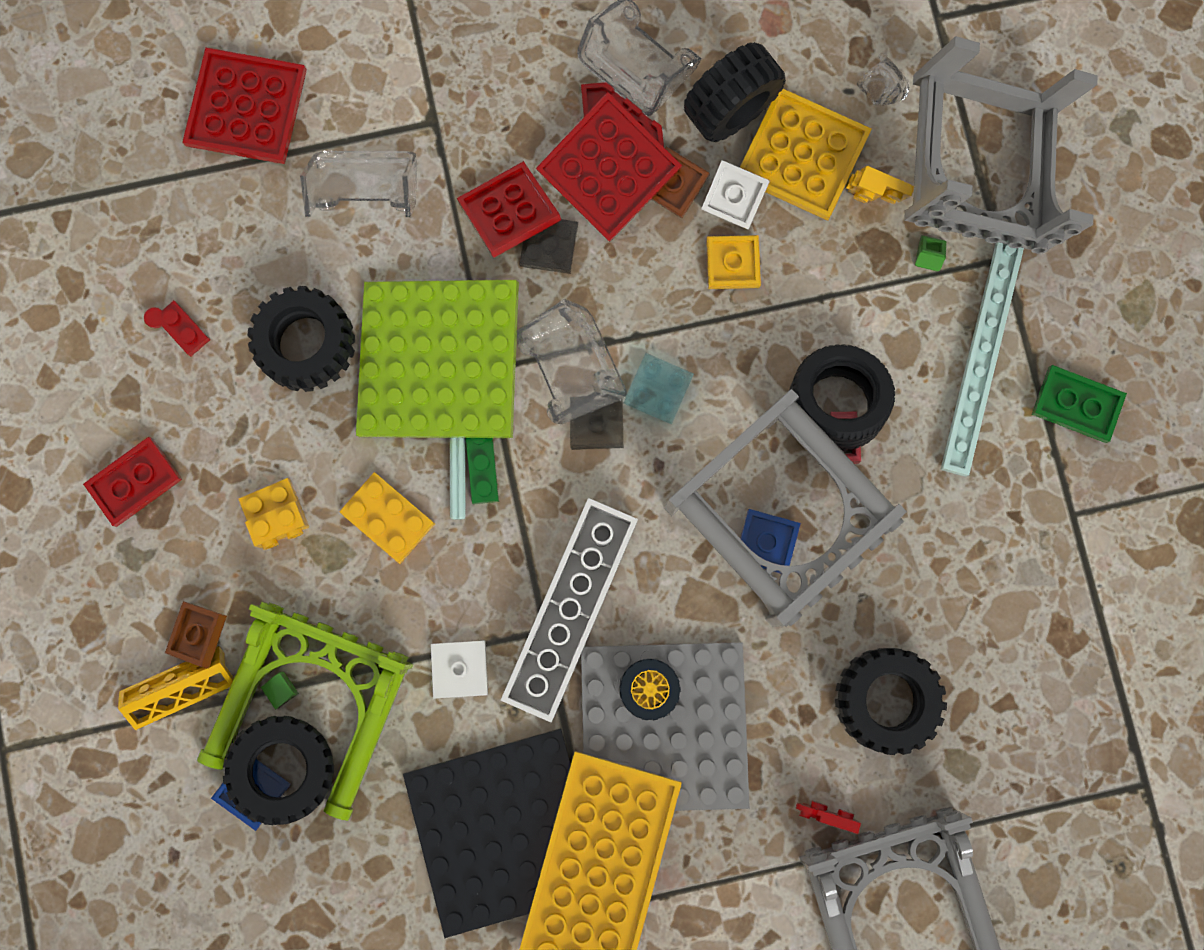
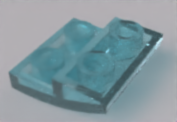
(658, 388)

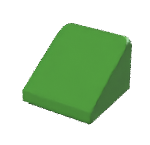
(931, 253)
(279, 690)

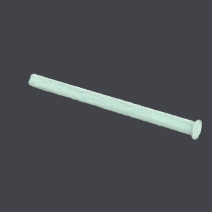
(457, 478)

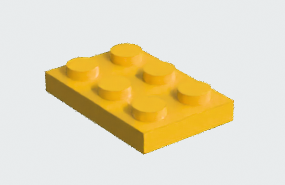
(387, 518)

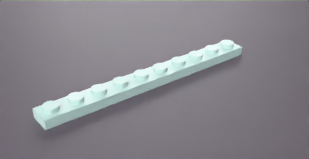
(982, 360)

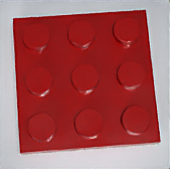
(509, 209)

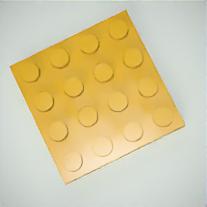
(805, 152)

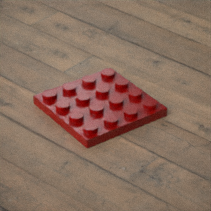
(244, 105)
(609, 167)

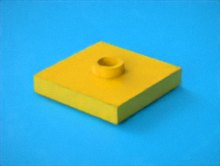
(733, 262)

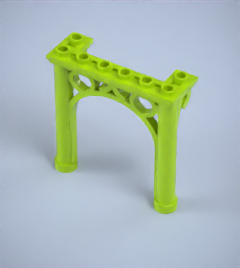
(250, 673)

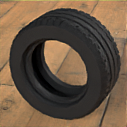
(863, 370)

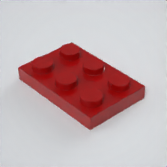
(132, 481)

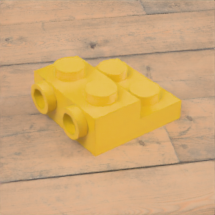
(871, 184)
(273, 514)

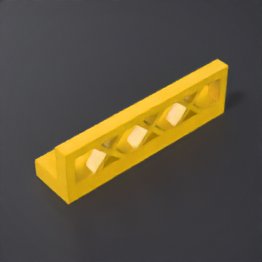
(171, 685)

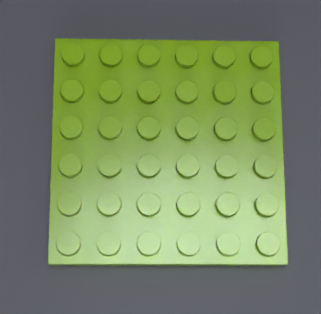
(438, 359)

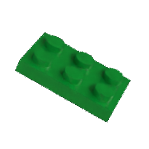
(1079, 404)

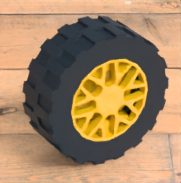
(650, 689)

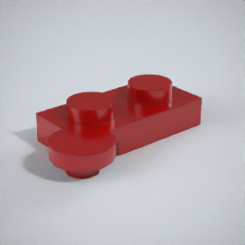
(178, 325)
(842, 819)

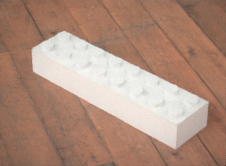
(569, 610)

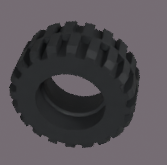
(734, 92)
(282, 312)
(926, 701)
(240, 762)

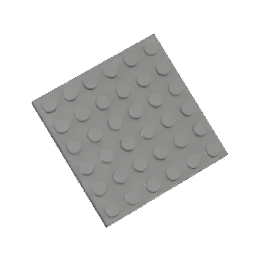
(696, 742)

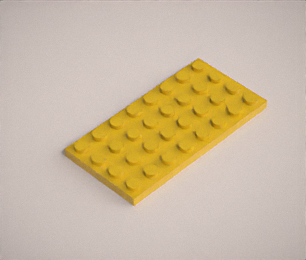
(601, 858)

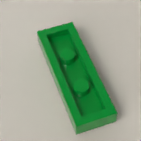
(482, 470)

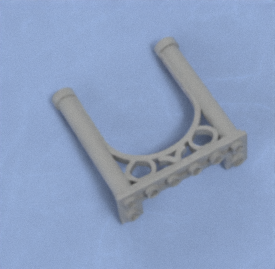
(826, 864)

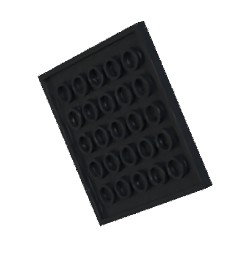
(488, 827)

